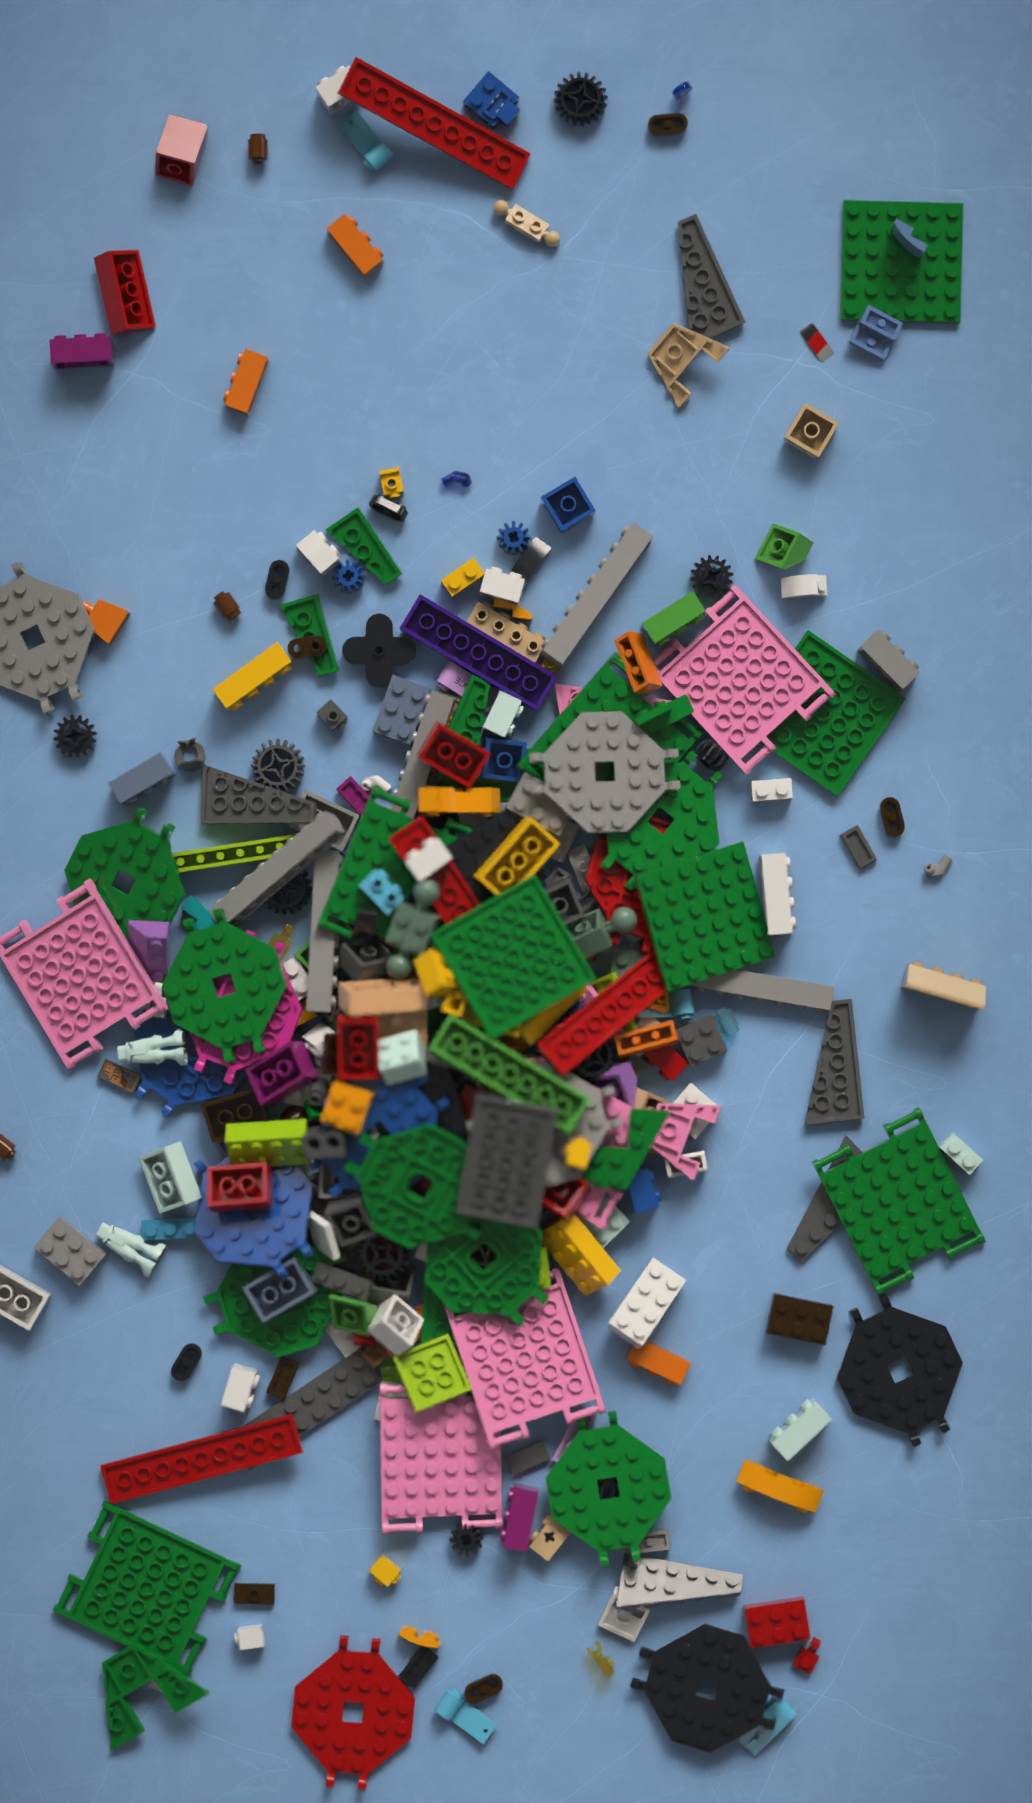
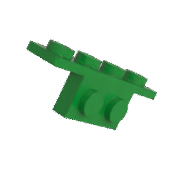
(663, 714)

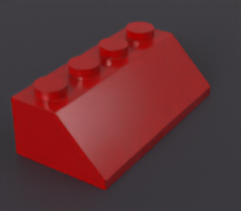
(124, 291)

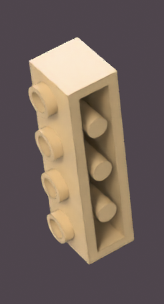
(506, 631)

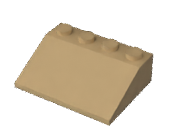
(943, 986)

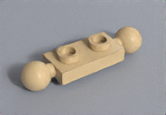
(526, 223)

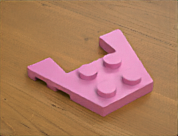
(676, 1131)

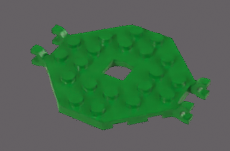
(690, 833)
(140, 854)
(255, 975)
(388, 1173)
(498, 1287)
(286, 1332)
(611, 1521)

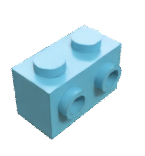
(381, 891)

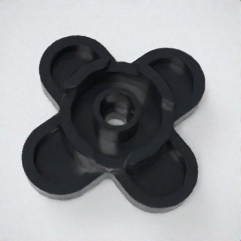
(379, 666)

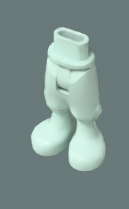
(149, 1049)
(126, 1244)

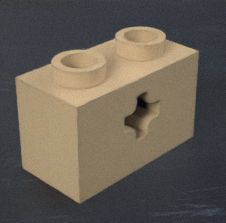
(548, 1547)

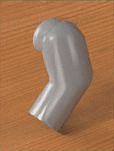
(938, 869)

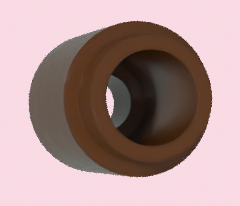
(257, 148)
(227, 606)
(7, 1148)

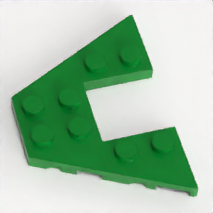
(617, 1166)
(128, 1672)

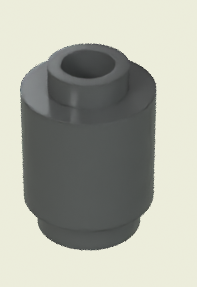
(318, 1091)

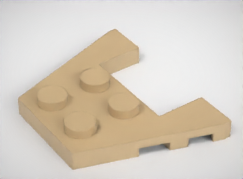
(676, 352)

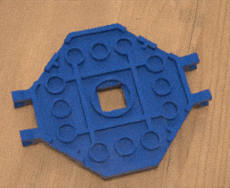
(179, 1082)
(398, 1108)
(269, 1236)

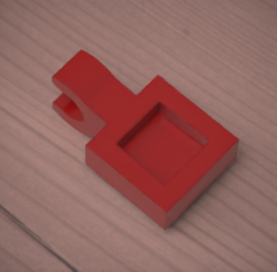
(806, 1658)

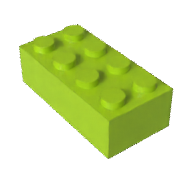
(269, 1141)

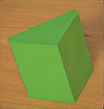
(352, 1315)

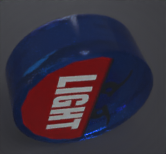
(682, 90)

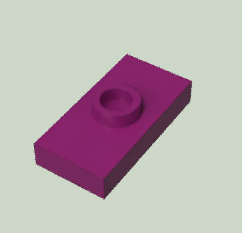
(353, 794)

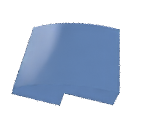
(902, 234)
(875, 332)

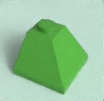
(783, 547)

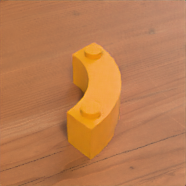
(456, 801)
(778, 1486)

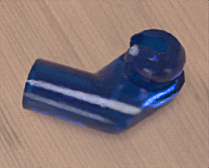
(457, 476)

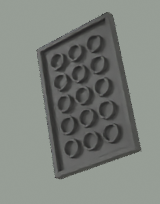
(507, 1160)

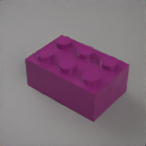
(81, 351)
(282, 1073)
(519, 1517)

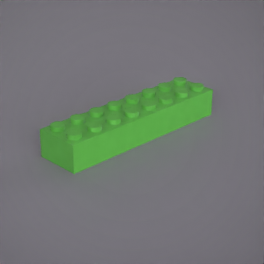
(506, 1072)

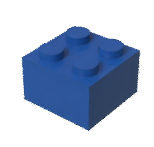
(568, 505)
(503, 759)
(642, 1191)

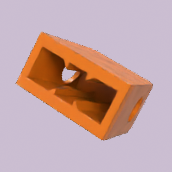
(106, 619)

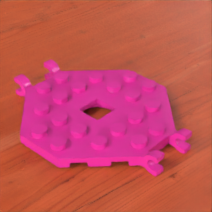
(277, 1032)

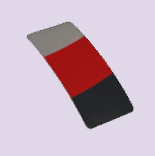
(817, 342)

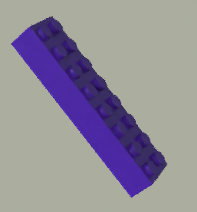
(478, 652)

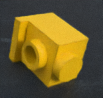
(386, 476)

